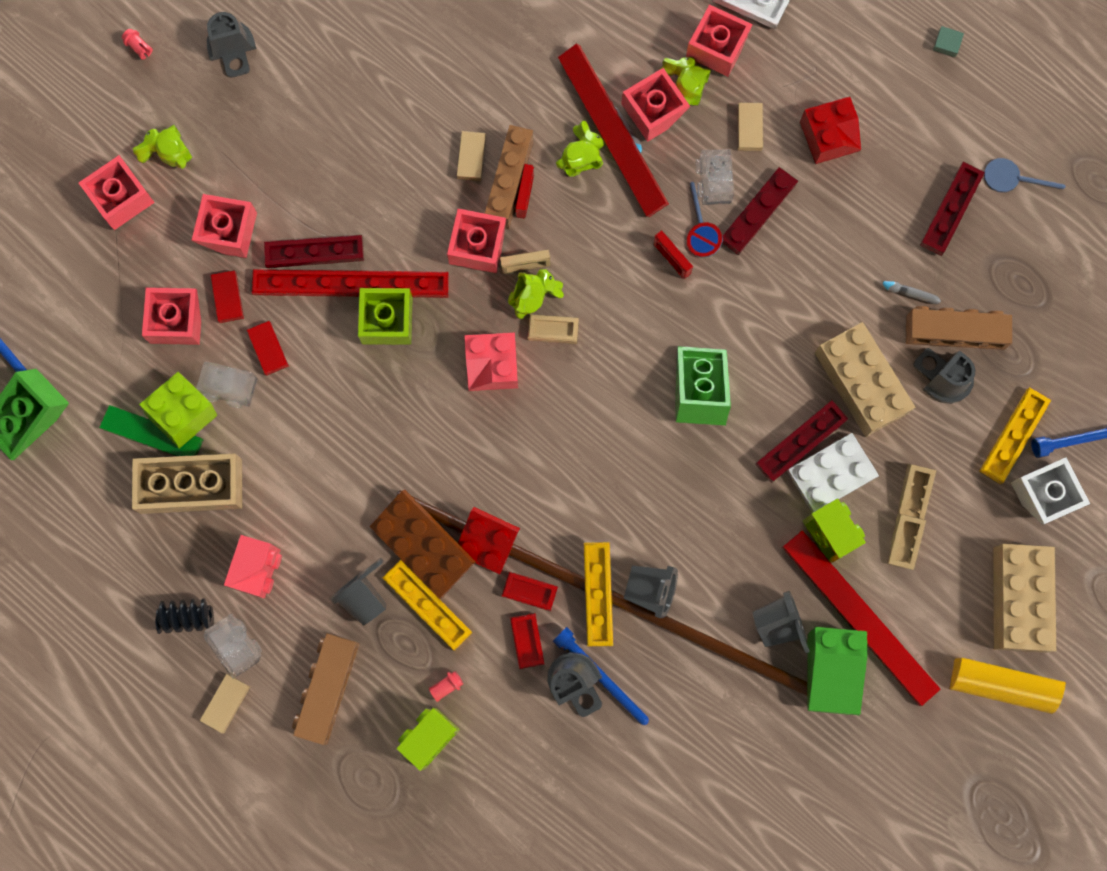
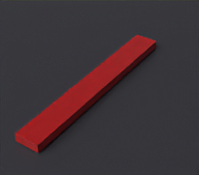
(613, 130)
(347, 282)
(861, 618)

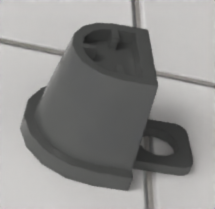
(229, 41)
(949, 380)
(652, 588)
(361, 597)
(780, 622)
(573, 676)

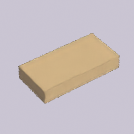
(750, 126)
(471, 156)
(525, 261)
(553, 329)
(225, 703)

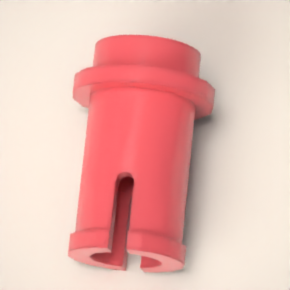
(132, 39)
(446, 686)

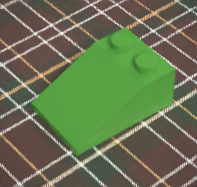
(702, 386)
(27, 410)
(836, 670)

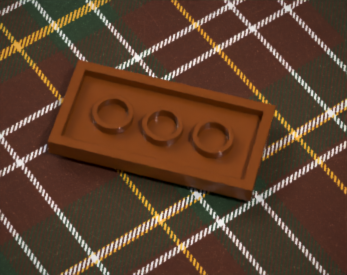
(422, 544)

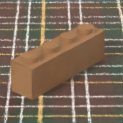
(509, 173)
(958, 328)
(326, 689)

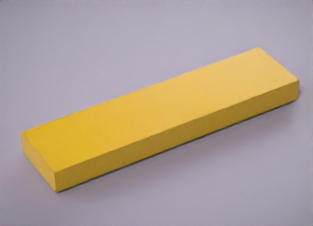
(1015, 435)
(598, 594)
(427, 605)

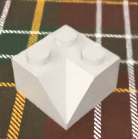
(1051, 491)

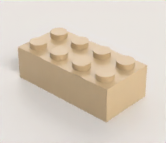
(864, 379)
(187, 483)
(1024, 598)

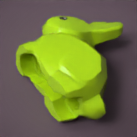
(690, 78)
(167, 146)
(582, 154)
(530, 292)

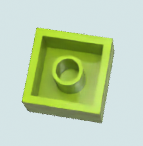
(385, 316)
(178, 409)
(834, 530)
(427, 738)

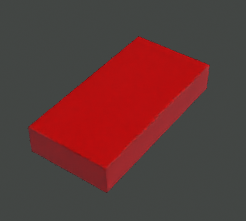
(525, 191)
(672, 255)
(227, 296)
(267, 348)
(529, 591)
(527, 641)

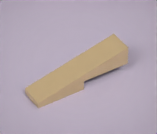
(911, 516)

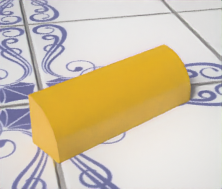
(1007, 685)

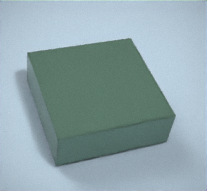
(948, 41)

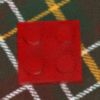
(488, 539)

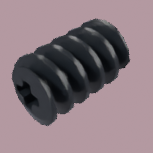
(184, 617)

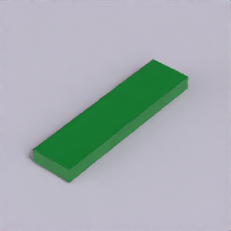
(145, 432)

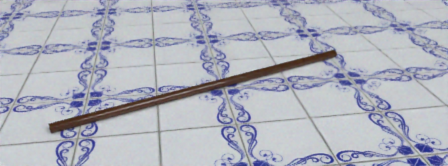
(618, 600)

